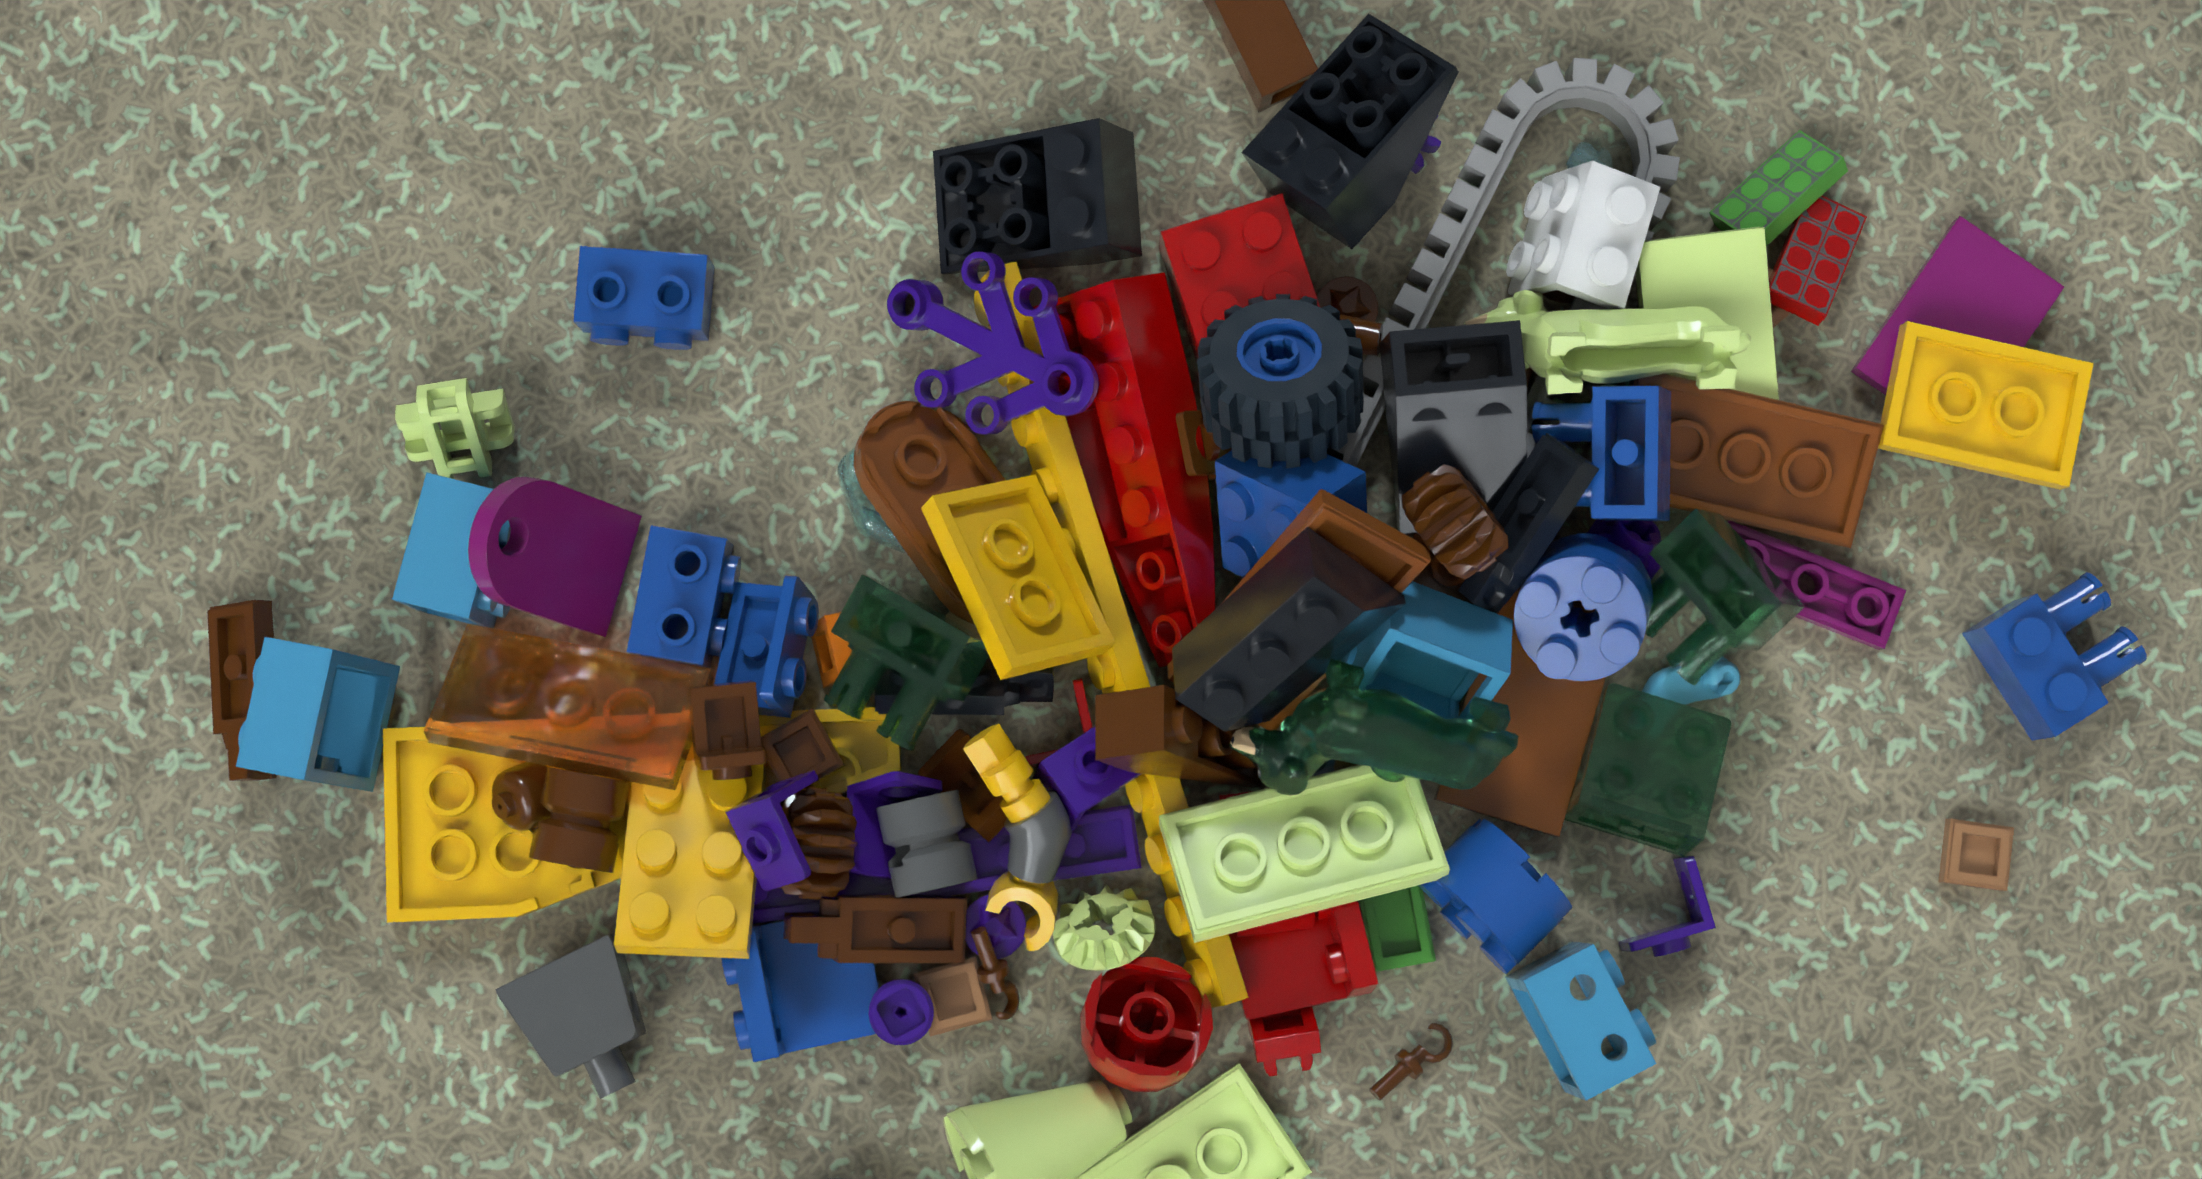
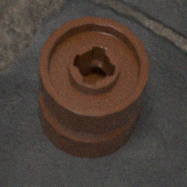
(579, 820)

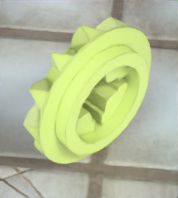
(1094, 948)

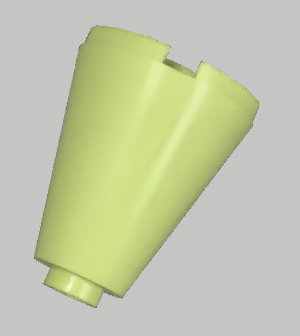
(1038, 1133)

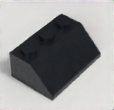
(1279, 633)

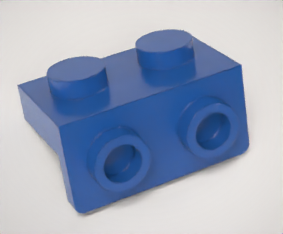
(768, 642)

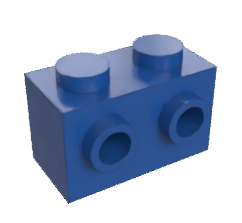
(644, 296)
(683, 597)

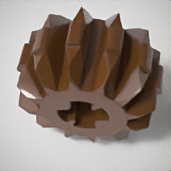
(1454, 522)
(826, 837)

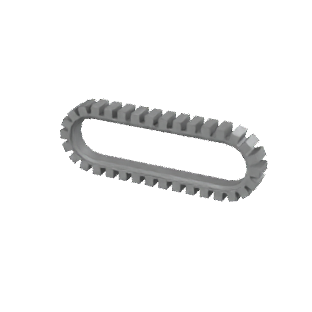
(1502, 134)

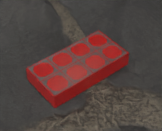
(1815, 259)

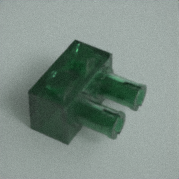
(1728, 584)
(905, 635)

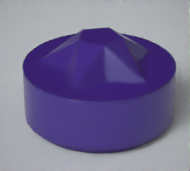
(1004, 929)
(901, 1012)

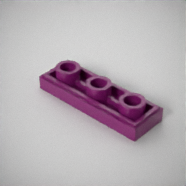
(1842, 596)

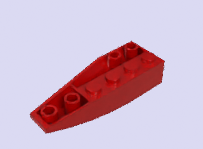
(1132, 454)

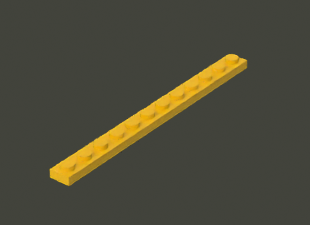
(1120, 668)

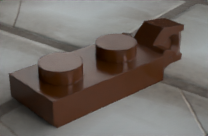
(234, 646)
(884, 928)

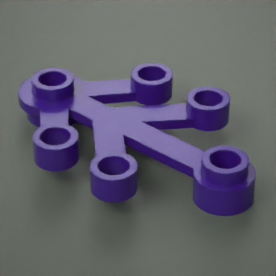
(1000, 347)

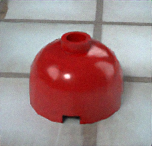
(1145, 1025)

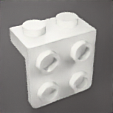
(1583, 234)

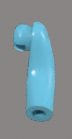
(1715, 683)

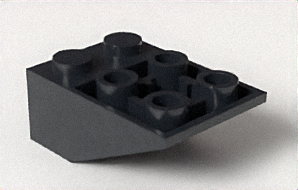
(1353, 130)
(1040, 198)
(1456, 403)

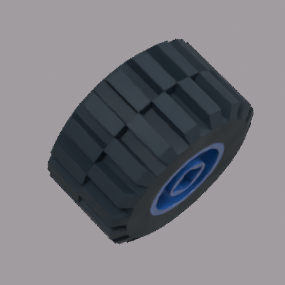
(1281, 380)

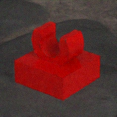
(1285, 1037)

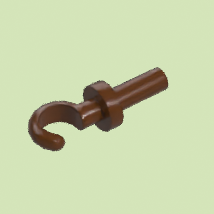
(994, 972)
(1410, 1064)

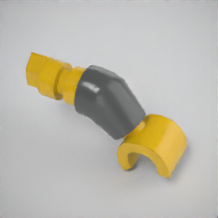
(1036, 827)

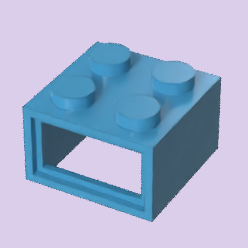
(436, 564)
(1436, 651)
(317, 714)
(1573, 1028)

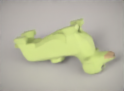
(1620, 343)

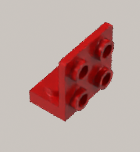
(1306, 965)

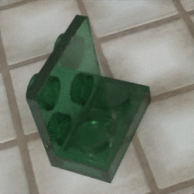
(1651, 771)

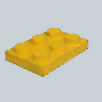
(1984, 405)
(1017, 576)
(685, 870)

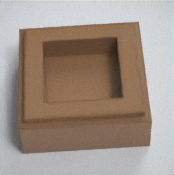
(1976, 854)
(956, 996)

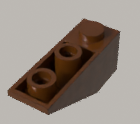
(1162, 737)

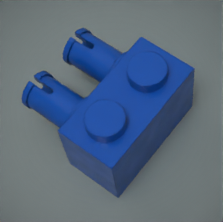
(1629, 447)
(2038, 668)

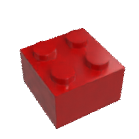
(1232, 260)

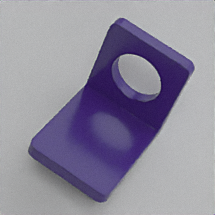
(1080, 777)
(768, 835)
(872, 853)
(1677, 937)

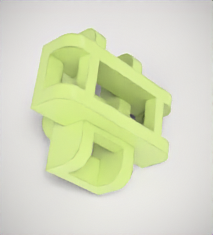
(461, 424)

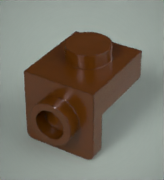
(726, 729)
(957, 772)

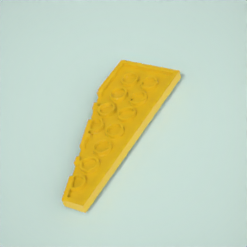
(461, 861)

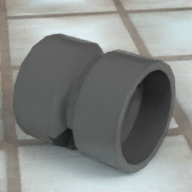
(927, 843)

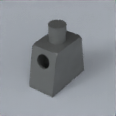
(580, 1013)

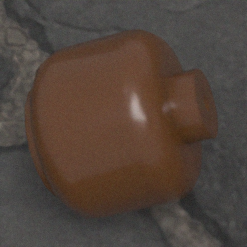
(518, 796)

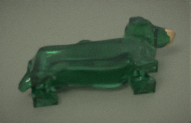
(1377, 732)

